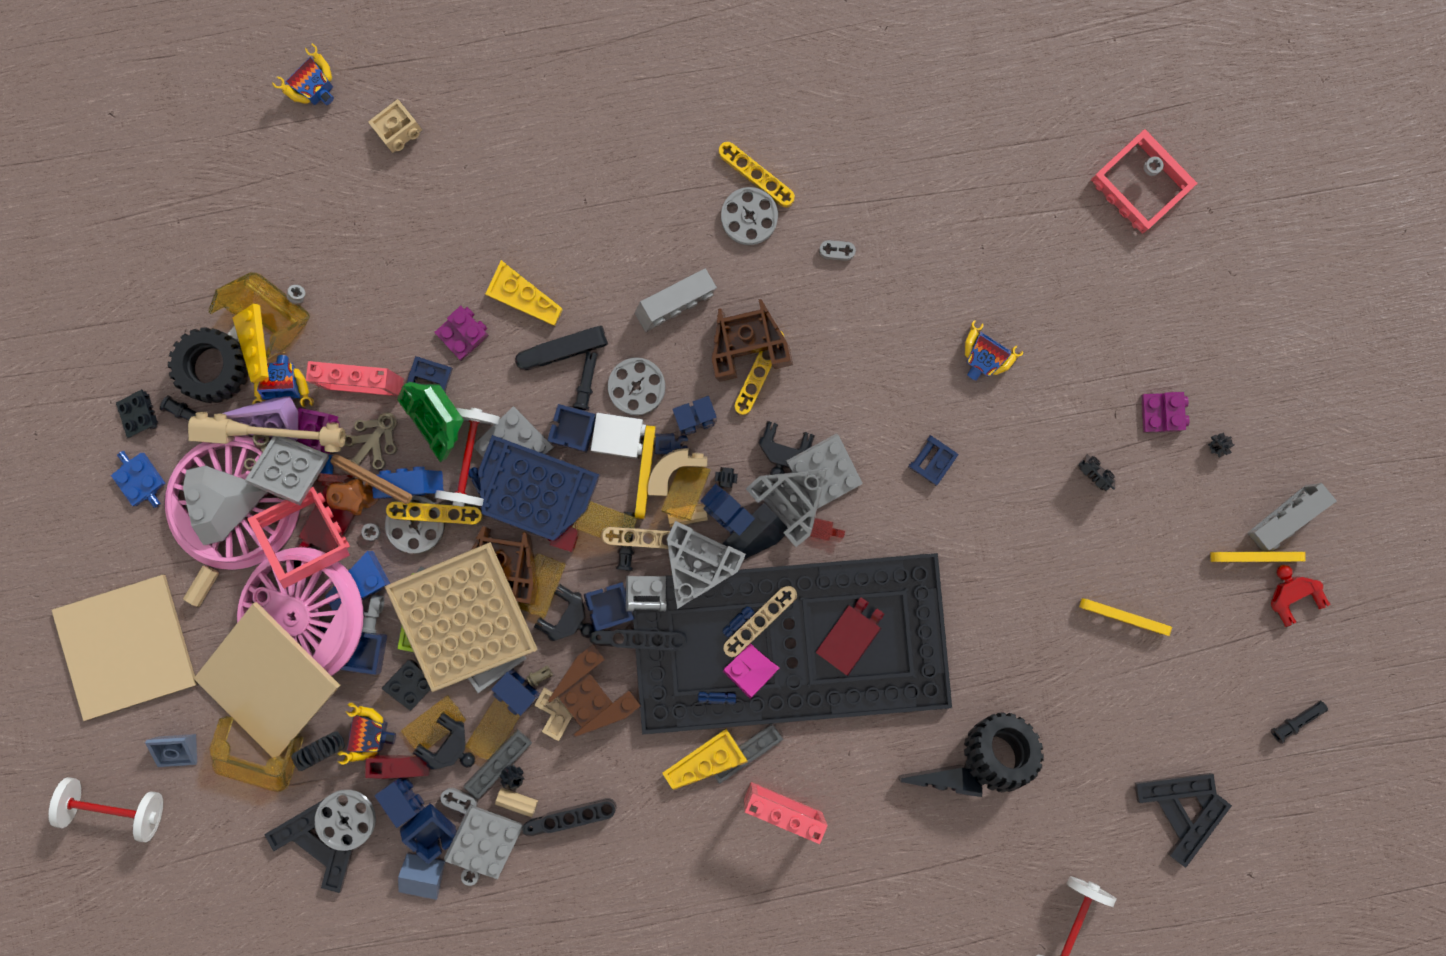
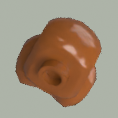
(350, 496)

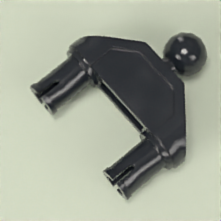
(778, 453)
(571, 619)
(450, 750)

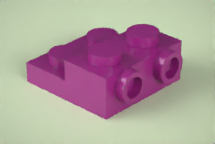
(462, 332)
(1164, 412)
(313, 421)

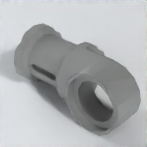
(369, 618)

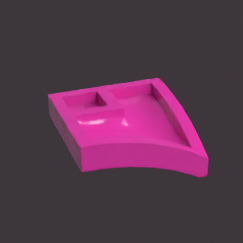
(750, 670)

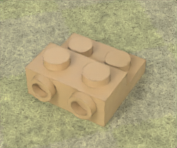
(395, 126)

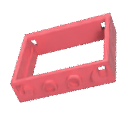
(1170, 167)
(354, 378)
(284, 509)
(785, 813)

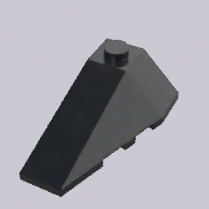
(761, 534)
(955, 777)

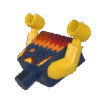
(366, 734)

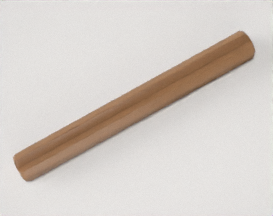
(371, 479)

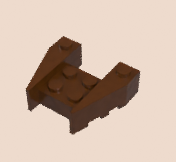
(744, 336)
(516, 562)
(586, 699)

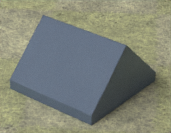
(173, 750)
(419, 877)

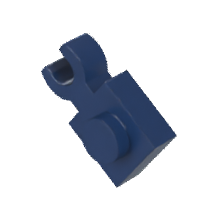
(667, 443)

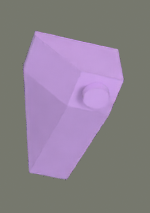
(272, 413)

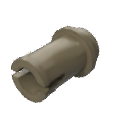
(539, 676)

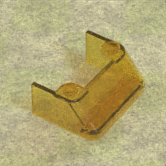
(277, 312)
(273, 776)

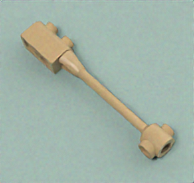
(223, 430)

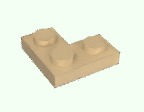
(559, 715)

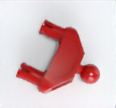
(1292, 590)

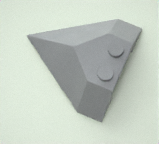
(792, 498)
(217, 502)
(698, 562)

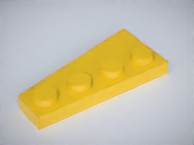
(516, 292)
(251, 339)
(709, 759)

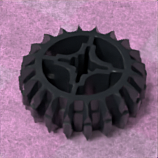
(318, 751)

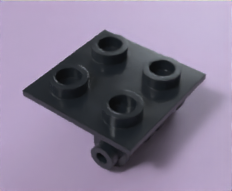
(136, 414)
(1106, 476)
(407, 685)

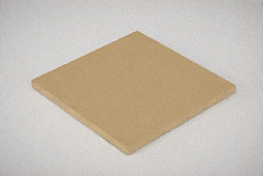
(461, 617)
(124, 647)
(266, 681)

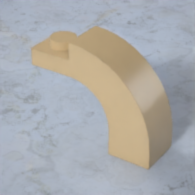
(667, 464)

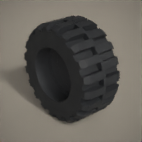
(185, 357)
(1022, 741)

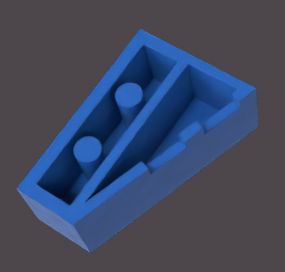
(414, 482)
(368, 577)

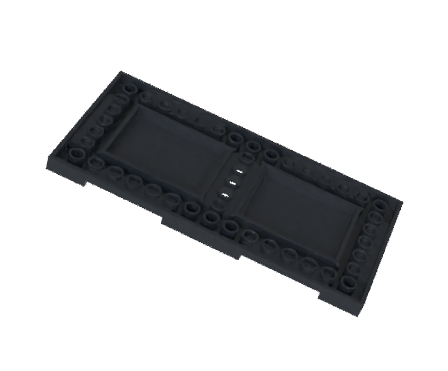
(896, 674)

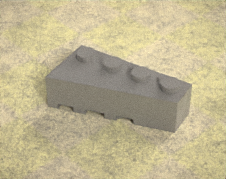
(675, 299)
(1291, 516)

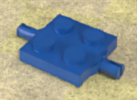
(138, 479)

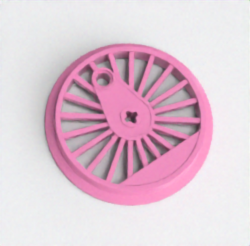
(179, 519)
(300, 615)

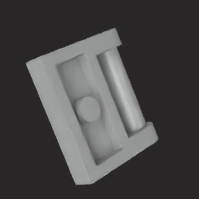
(646, 587)

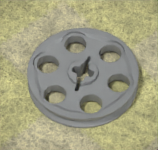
(750, 207)
(634, 377)
(410, 533)
(341, 829)

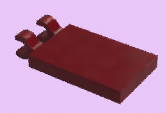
(317, 531)
(850, 637)

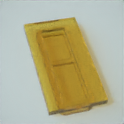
(685, 491)
(599, 517)
(548, 577)
(426, 730)
(492, 730)

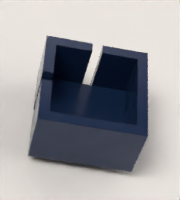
(696, 416)
(574, 428)
(726, 510)
(608, 607)
(368, 654)
(513, 693)
(400, 801)
(426, 829)

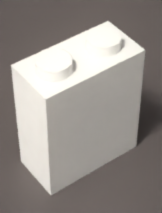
(618, 435)

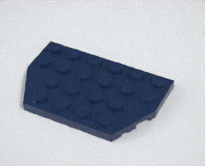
(533, 489)

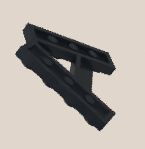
(299, 831)
(1190, 833)

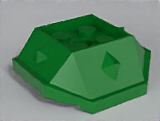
(432, 415)

